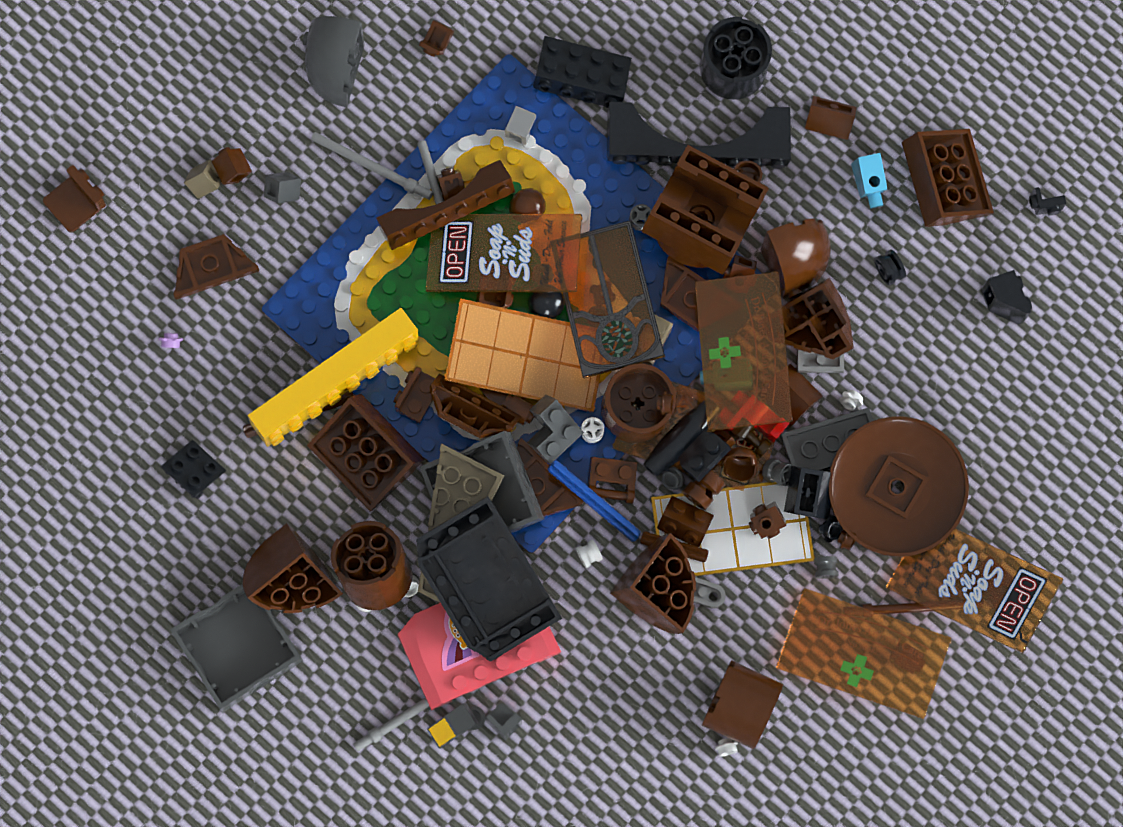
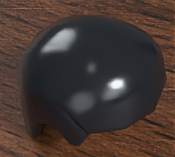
(546, 304)

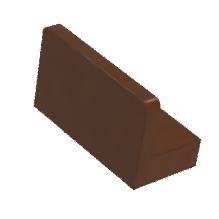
(830, 117)

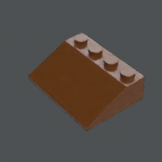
(947, 176)
(365, 451)

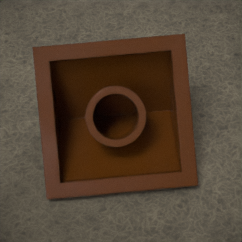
(802, 394)

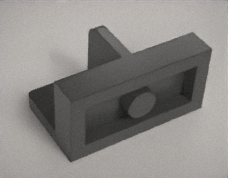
(503, 721)

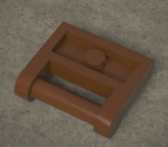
(613, 472)

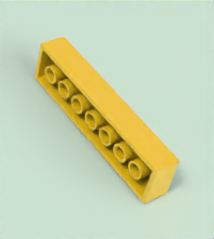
(334, 377)

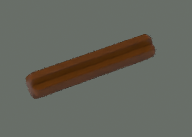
(692, 551)

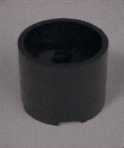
(727, 73)

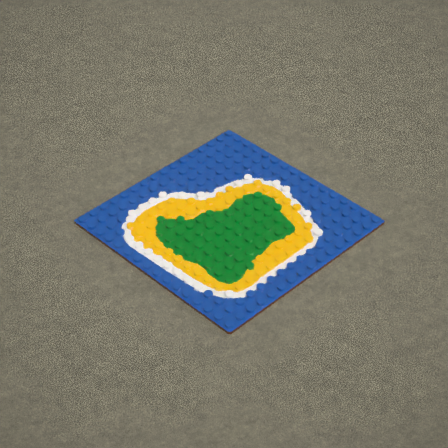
(361, 281)

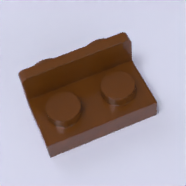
(416, 395)

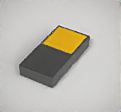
(452, 725)

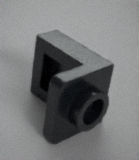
(1050, 205)

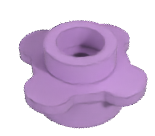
(170, 340)

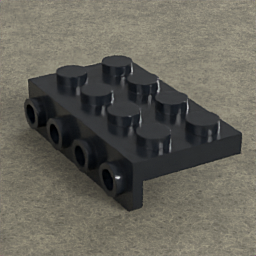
(581, 72)

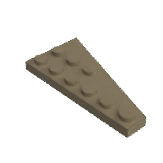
(457, 487)

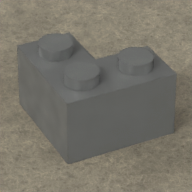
(558, 429)

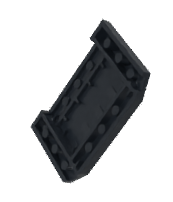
(485, 581)

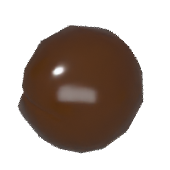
(527, 202)
(740, 464)

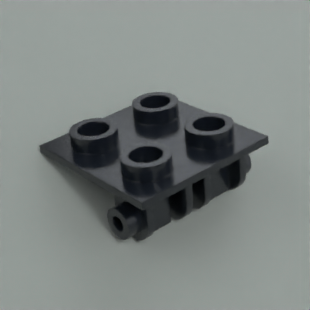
(193, 469)

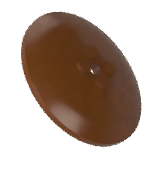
(931, 478)

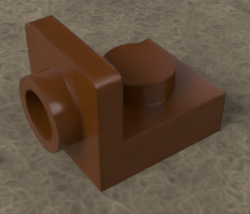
(450, 182)

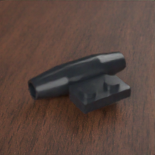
(690, 445)

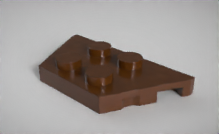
(210, 265)
(680, 292)
(549, 491)

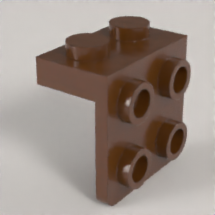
(75, 200)

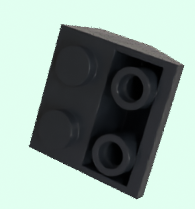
(1006, 298)
(808, 493)

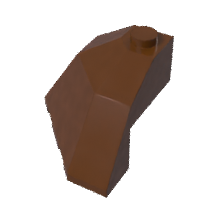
(818, 322)

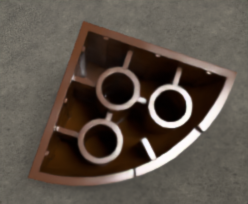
(797, 254)
(288, 575)
(659, 586)

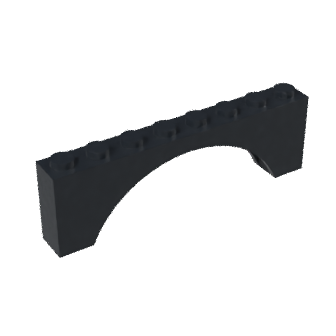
(635, 141)

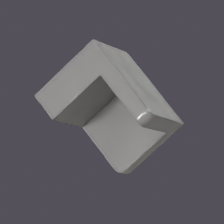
(520, 125)

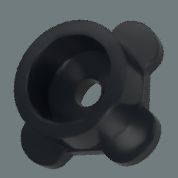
(830, 529)

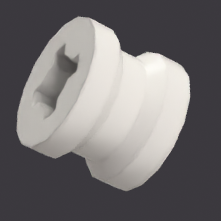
(592, 425)
(589, 553)

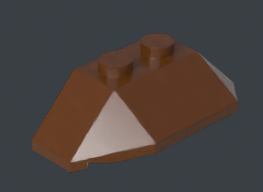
(470, 410)

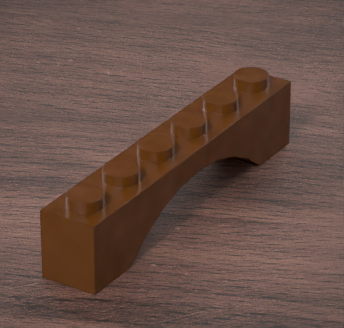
(409, 224)

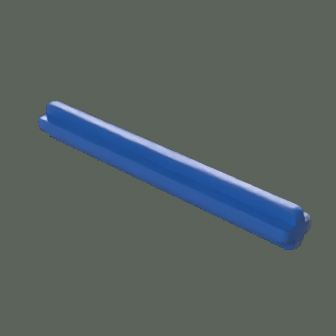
(594, 501)

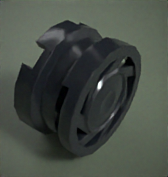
(890, 267)

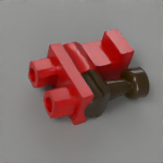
(770, 431)

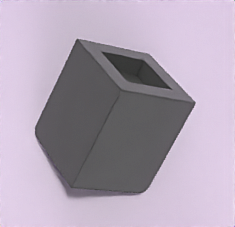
(282, 187)

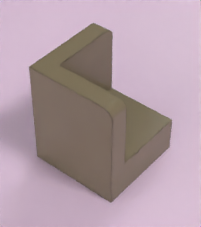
(203, 179)

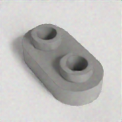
(702, 592)

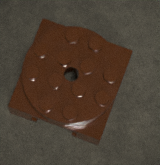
(704, 211)

